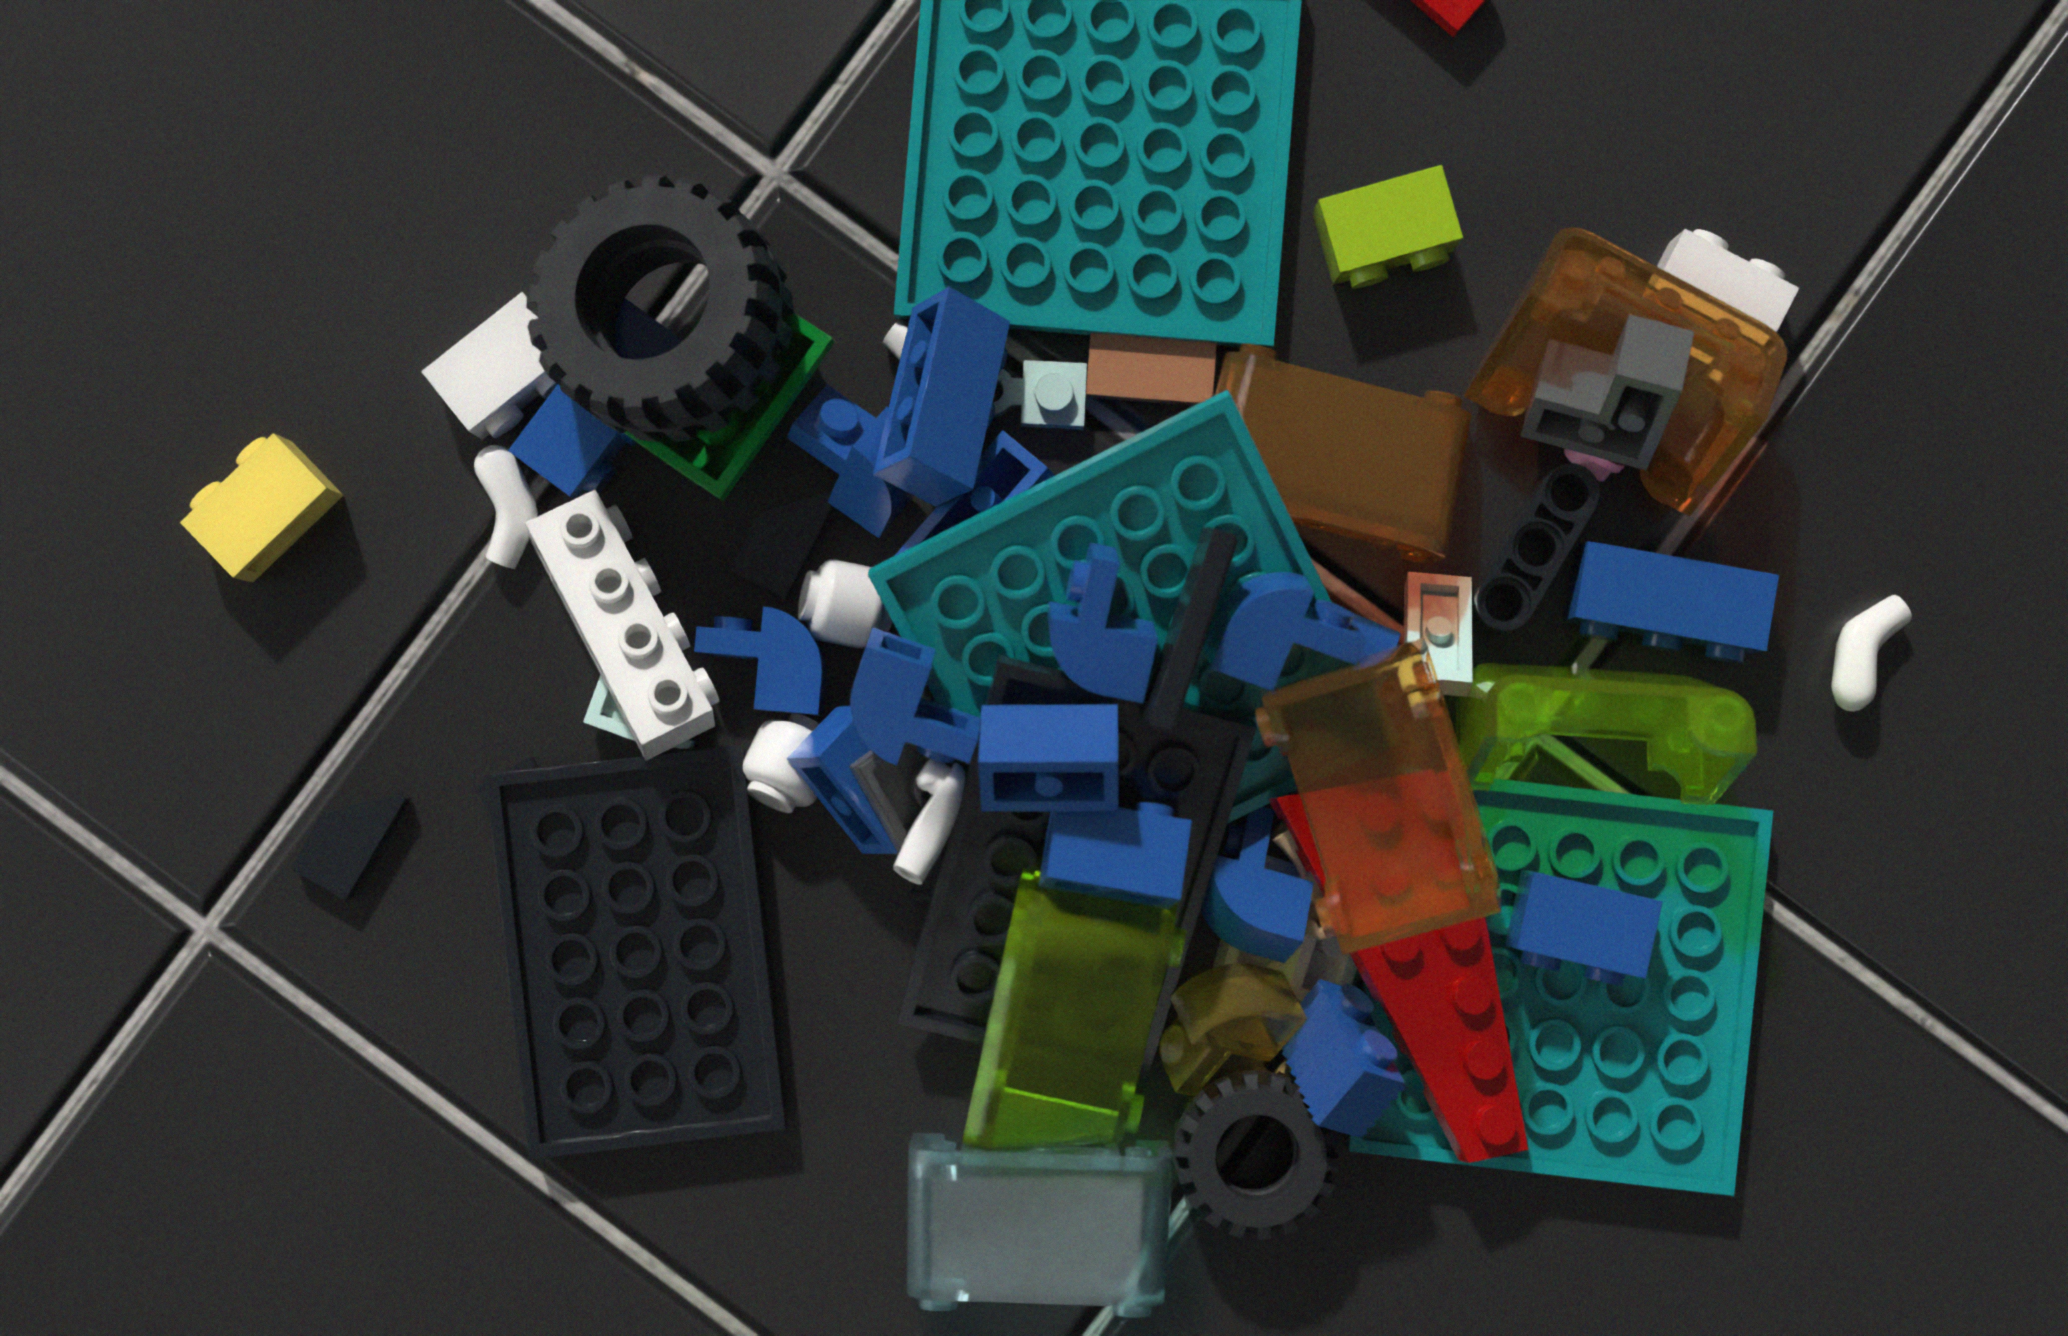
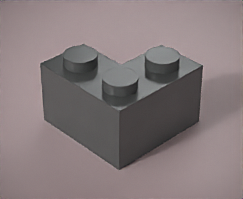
(1610, 402)

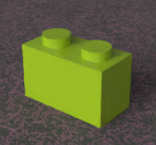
(1388, 227)

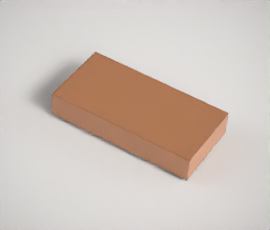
(1150, 369)

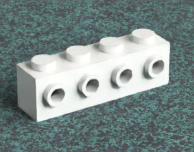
(622, 624)

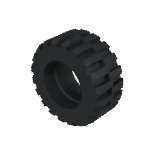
(603, 258)

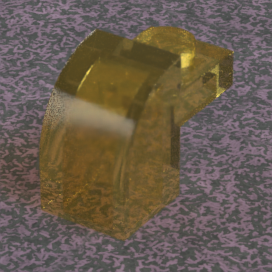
(1225, 1013)

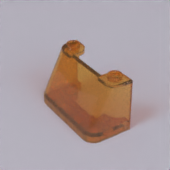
(1584, 299)
(1353, 451)
(1384, 798)

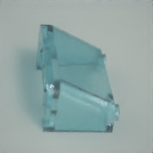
(1038, 1225)

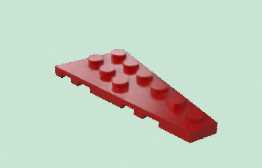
(1443, 1015)

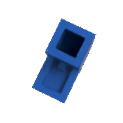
(848, 443)
(1264, 621)
(1099, 648)
(788, 656)
(890, 707)
(1254, 905)

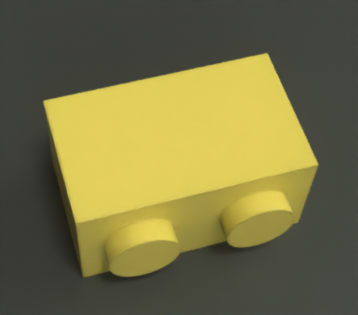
(260, 507)

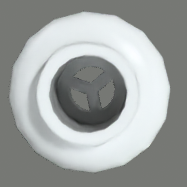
(841, 604)
(768, 771)

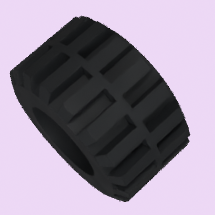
(1263, 1206)

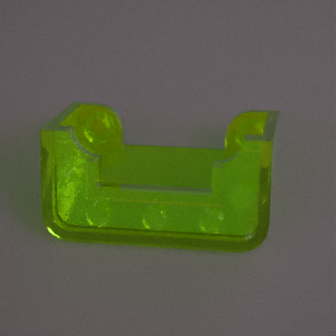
(1689, 725)
(1070, 1020)

